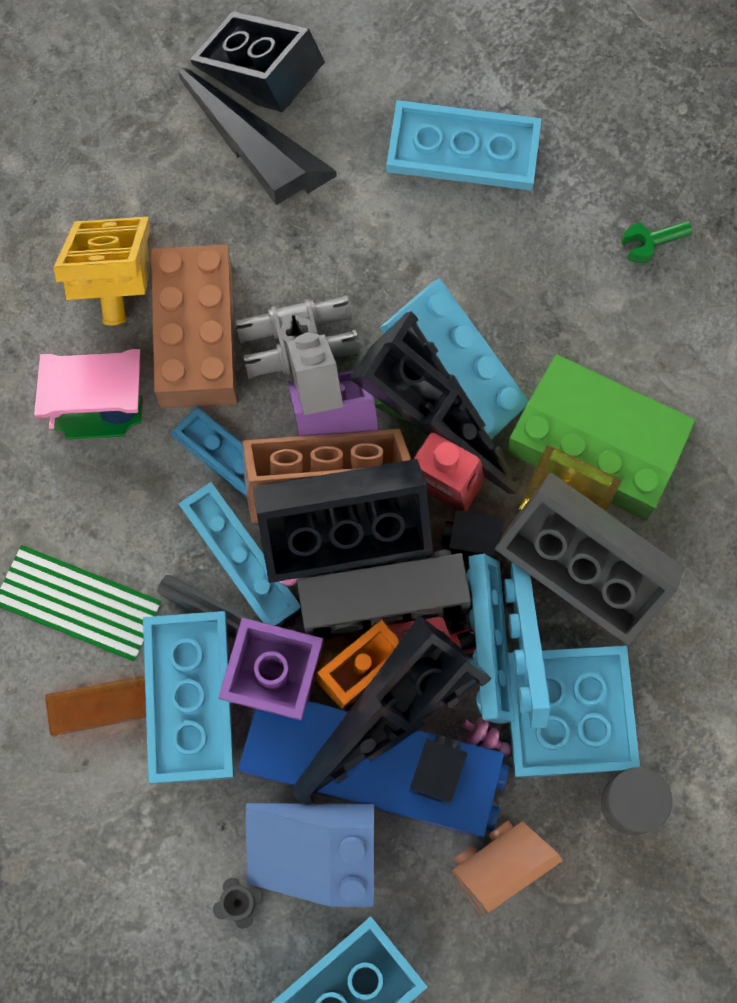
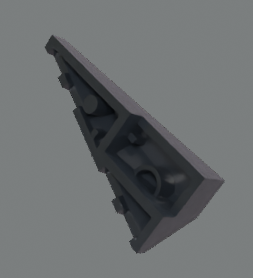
(271, 156)
(414, 383)
(411, 685)

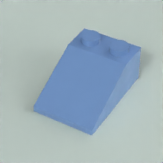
(312, 851)

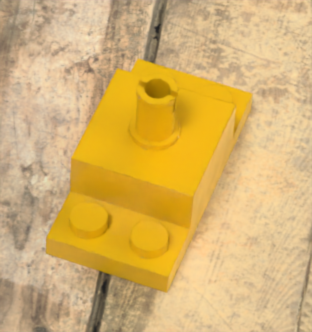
(106, 263)

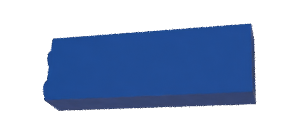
(284, 747)

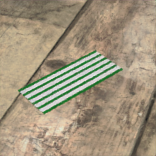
(77, 602)

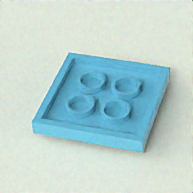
(589, 716)

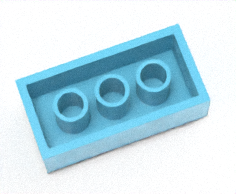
(358, 970)

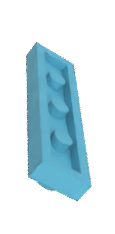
(239, 556)
(488, 623)
(529, 657)

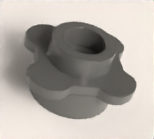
(225, 907)

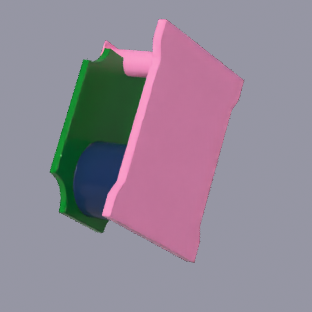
(90, 394)

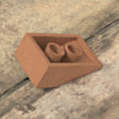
(503, 866)

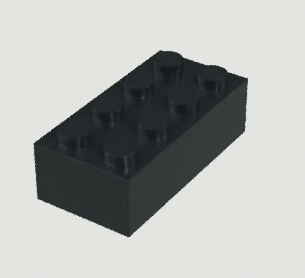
(343, 520)

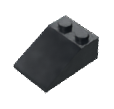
(260, 59)

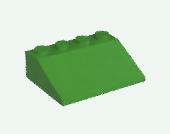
(604, 428)

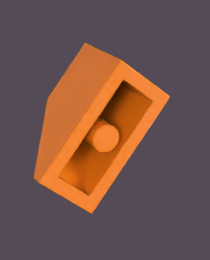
(357, 665)

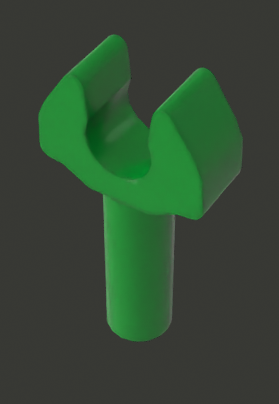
(651, 239)

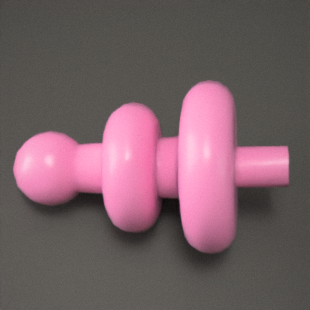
(489, 739)

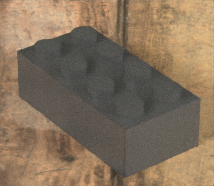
(590, 559)
(394, 592)

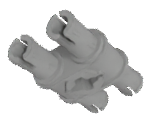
(280, 324)

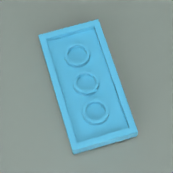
(464, 145)
(465, 355)
(184, 717)

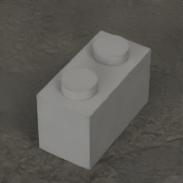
(314, 373)

